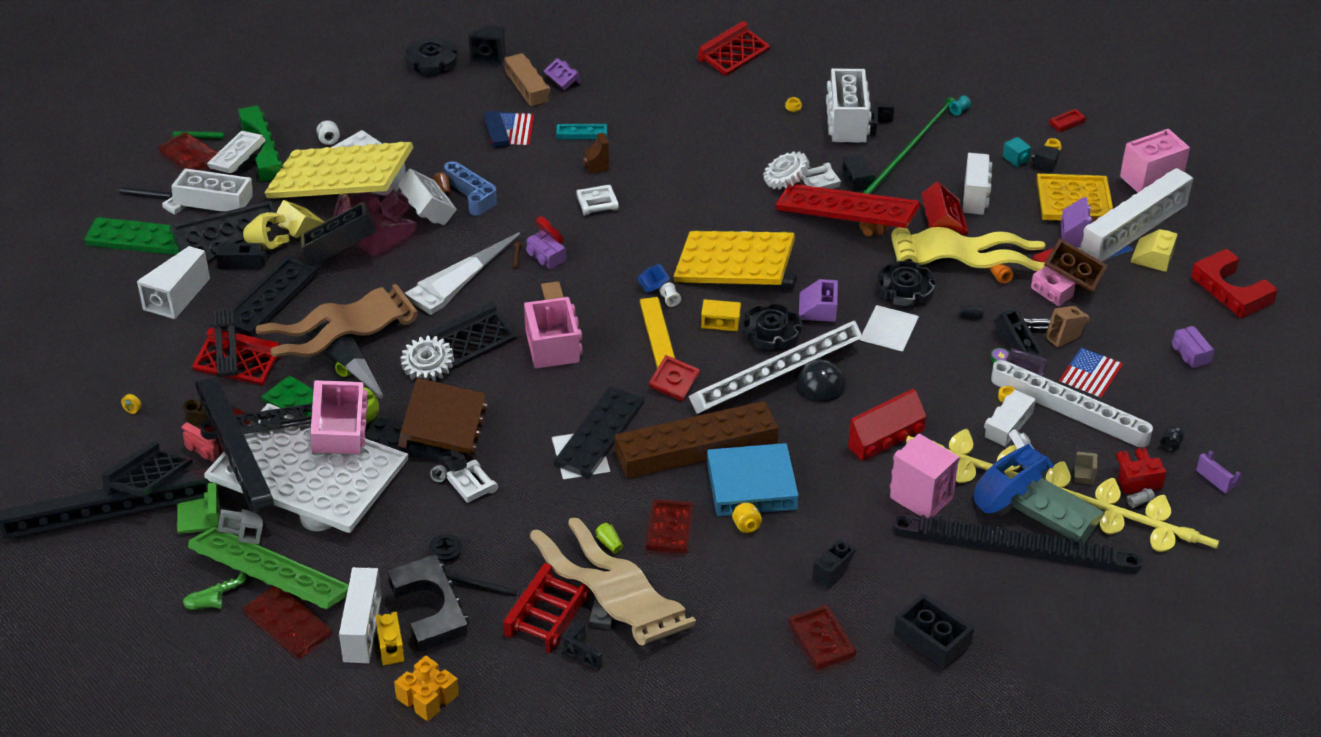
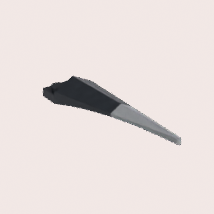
(347, 353)

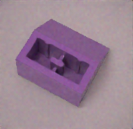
(1074, 221)
(819, 301)

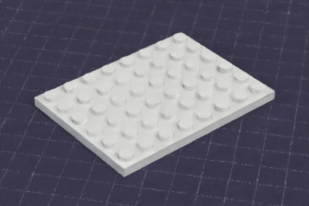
(315, 485)

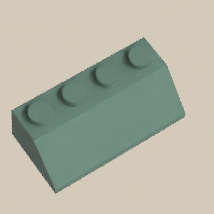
(1058, 510)

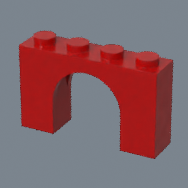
(1239, 300)

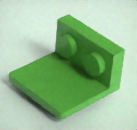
(199, 514)

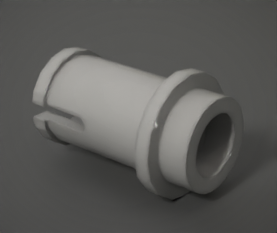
(1140, 498)

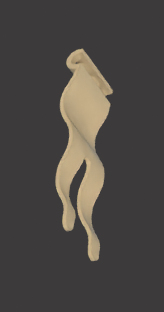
(621, 591)

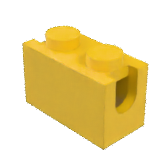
(720, 315)
(389, 636)

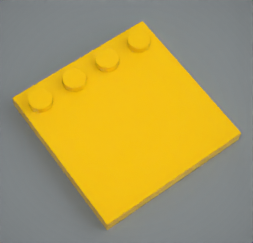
(1063, 190)

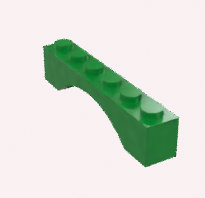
(268, 159)

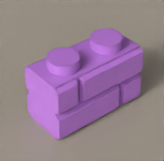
(546, 250)
(1193, 347)

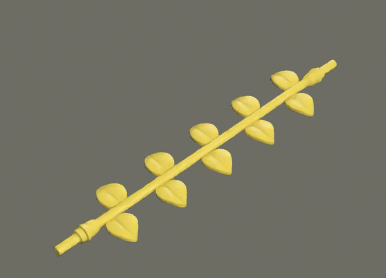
(1106, 494)

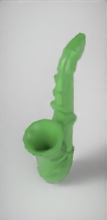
(212, 596)

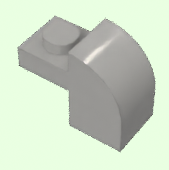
(244, 524)

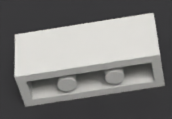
(1010, 416)

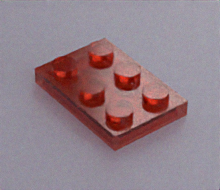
(187, 152)
(669, 526)
(822, 637)

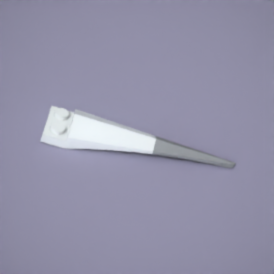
(441, 287)

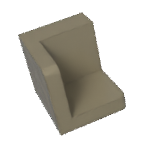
(1085, 468)

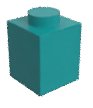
(1016, 151)

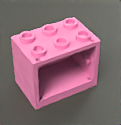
(1152, 158)
(553, 332)
(338, 417)
(923, 476)

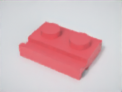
(195, 442)

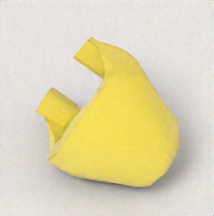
(257, 231)

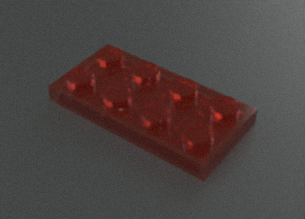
(287, 621)

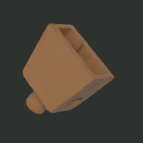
(1066, 325)

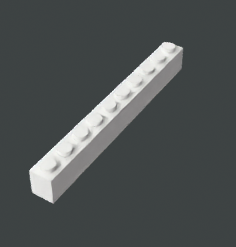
(775, 367)

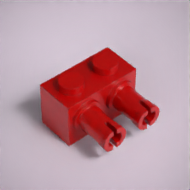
(1140, 474)

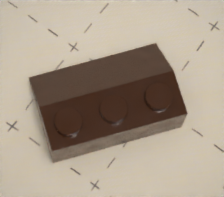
(1075, 265)

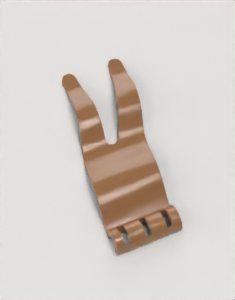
(359, 318)

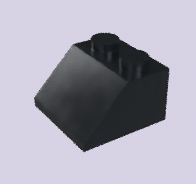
(487, 45)

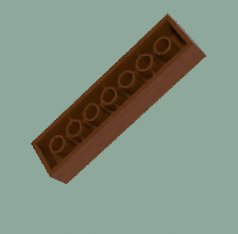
(688, 439)

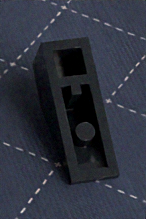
(1016, 332)

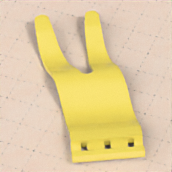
(946, 243)

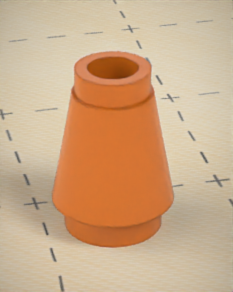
(1002, 273)

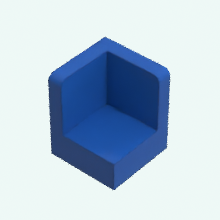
(653, 278)

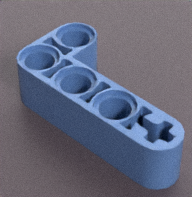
(480, 192)

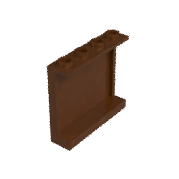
(444, 417)

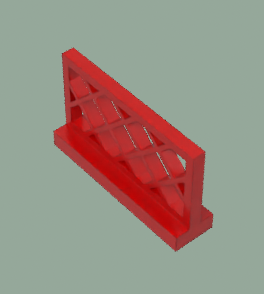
(725, 41)
(244, 344)

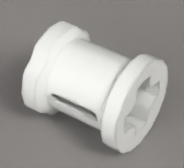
(670, 294)

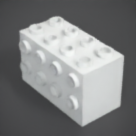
(848, 105)

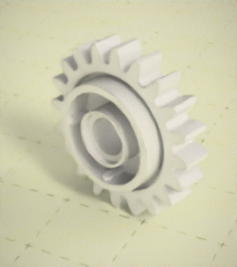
(786, 170)
(427, 358)

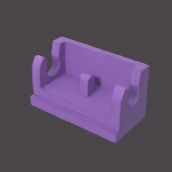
(1217, 474)

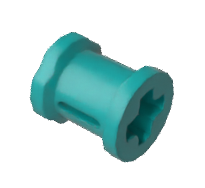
(958, 106)

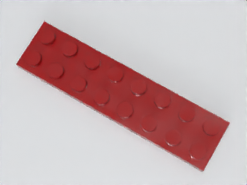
(848, 205)

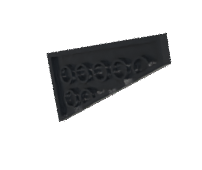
(222, 227)

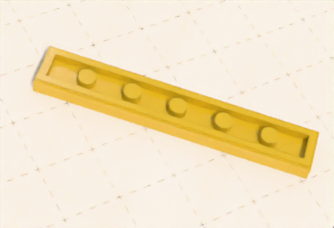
(656, 329)

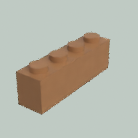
(527, 79)

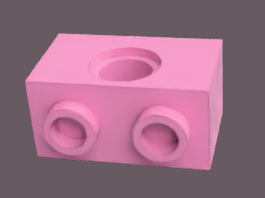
(1053, 286)

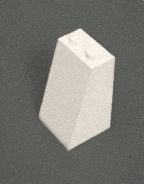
(174, 283)

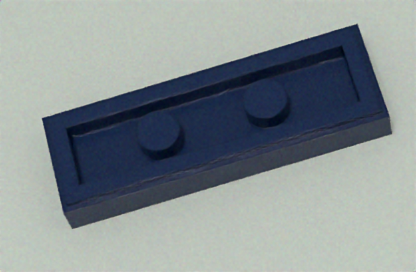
(496, 128)

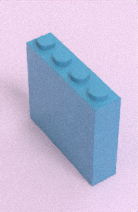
(753, 476)

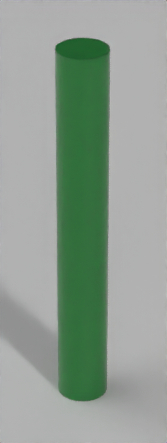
(202, 135)

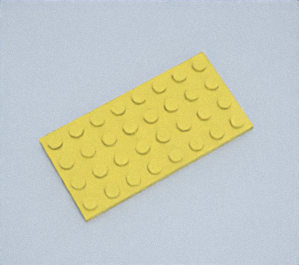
(339, 170)

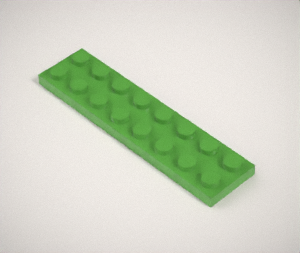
(270, 567)

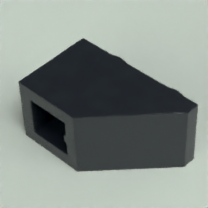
(833, 563)

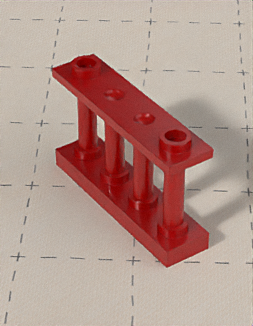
(534, 593)

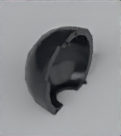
(821, 381)

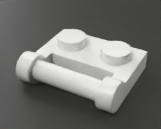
(826, 180)
(595, 196)
(467, 484)

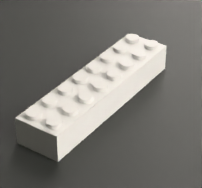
(1137, 215)

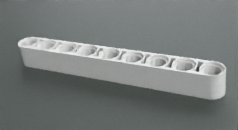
(1073, 404)

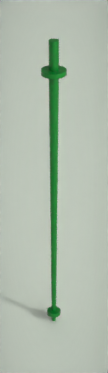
(883, 175)

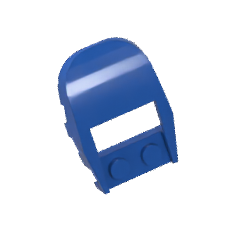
(996, 489)

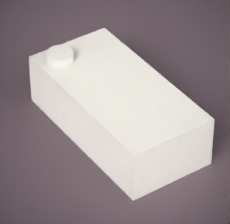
(211, 190)
(359, 614)

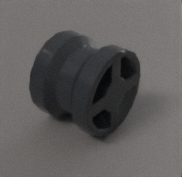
(1172, 438)

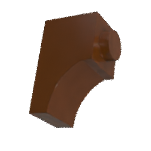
(597, 156)

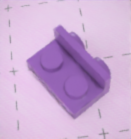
(562, 74)

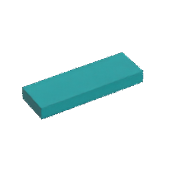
(580, 131)

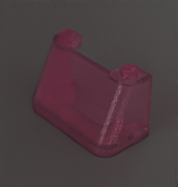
(387, 232)

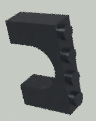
(430, 576)

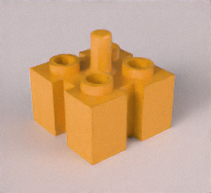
(426, 688)

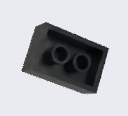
(933, 630)

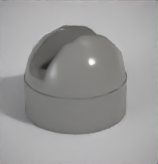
(435, 470)

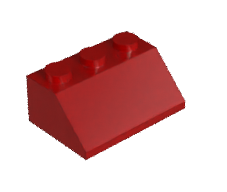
(944, 209)

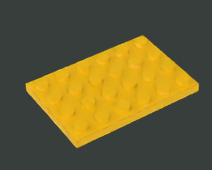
(734, 257)

